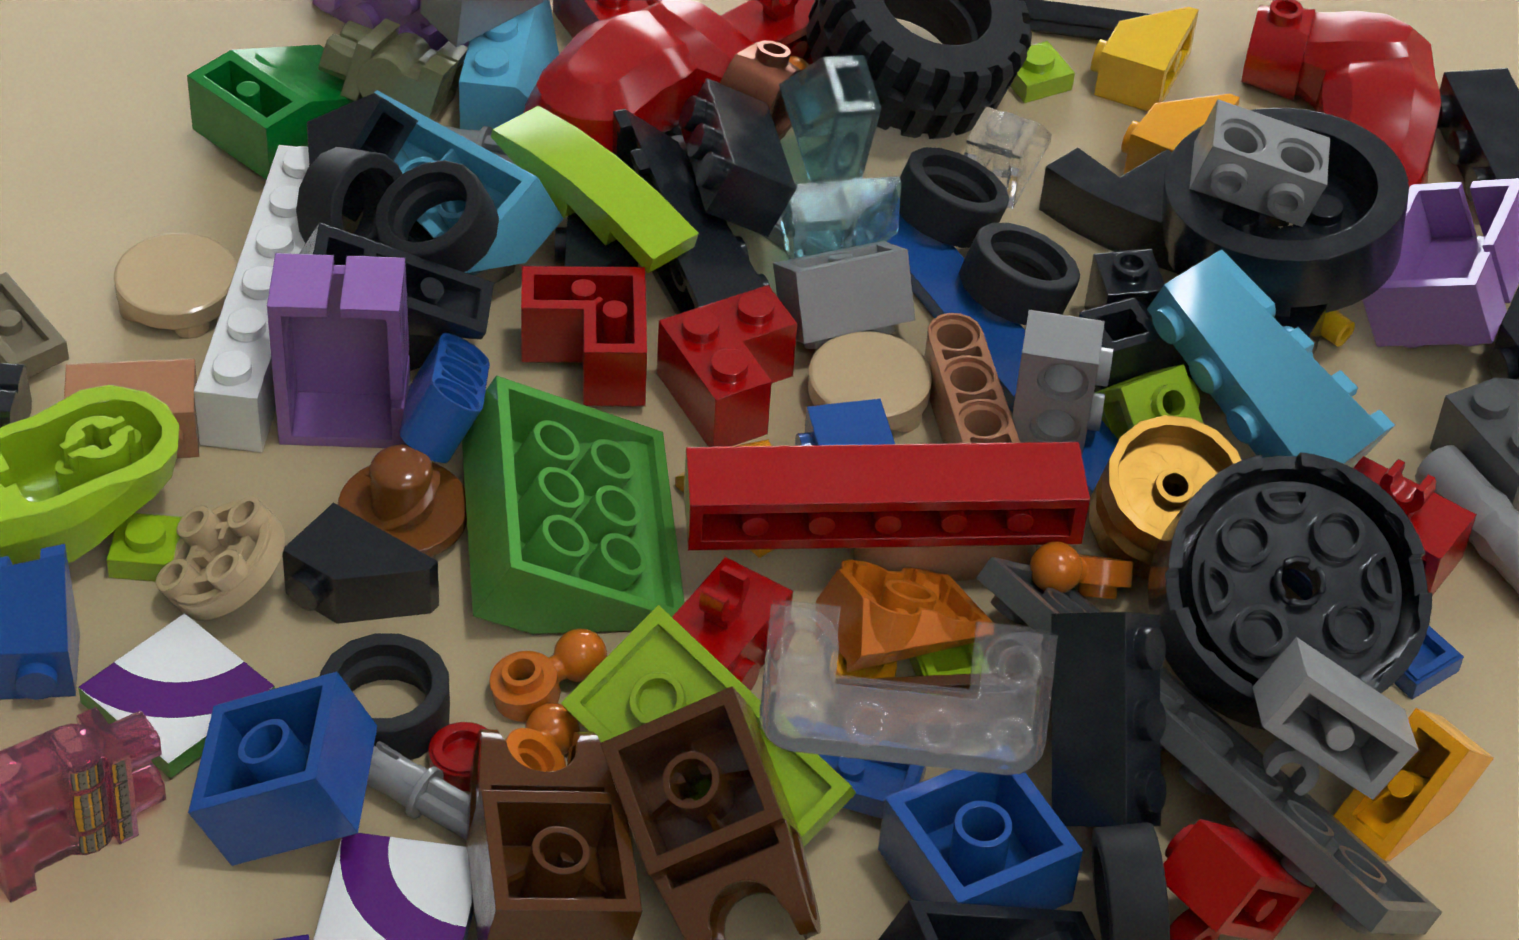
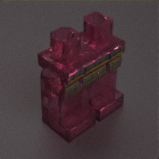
(74, 793)

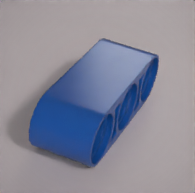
(445, 398)

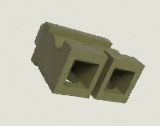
(394, 65)

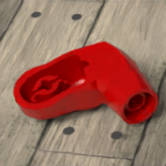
(1354, 69)

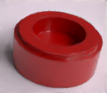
(452, 752)

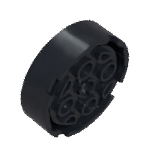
(1340, 251)
(1224, 565)

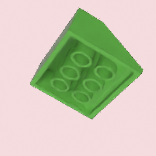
(566, 515)

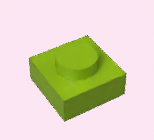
(1042, 74)
(142, 546)

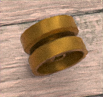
(1150, 481)

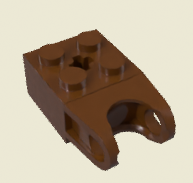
(730, 840)
(549, 847)

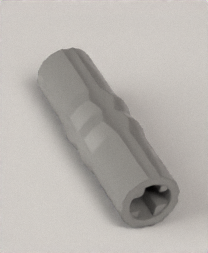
(1496, 522)

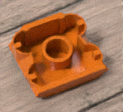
(898, 613)

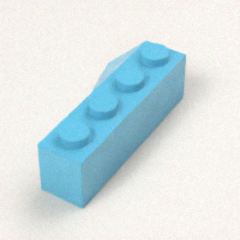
(505, 67)
(519, 197)
(1259, 370)

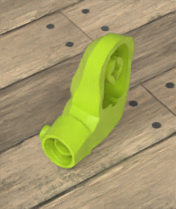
(82, 469)

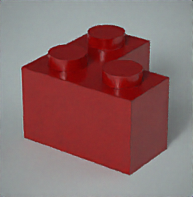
(589, 319)
(724, 361)

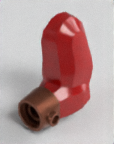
(654, 64)

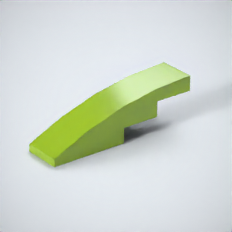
(597, 186)

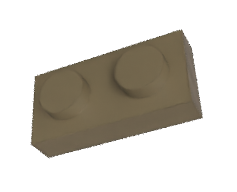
(26, 332)

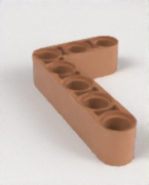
(967, 410)

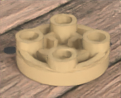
(174, 282)
(873, 367)
(222, 558)

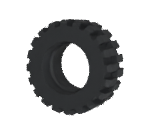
(920, 81)

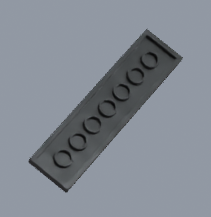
(1222, 762)

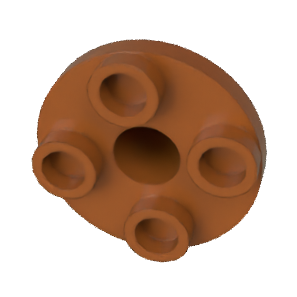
(409, 499)

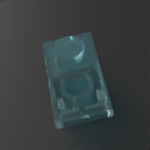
(833, 116)
(840, 215)

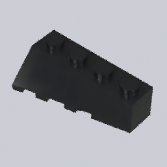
(719, 261)

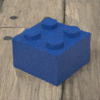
(284, 769)
(979, 842)

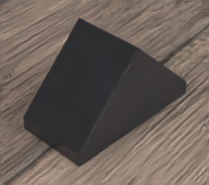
(363, 125)

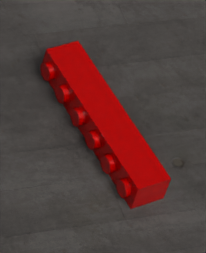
(884, 495)

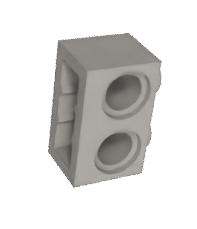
(1260, 163)
(1058, 378)

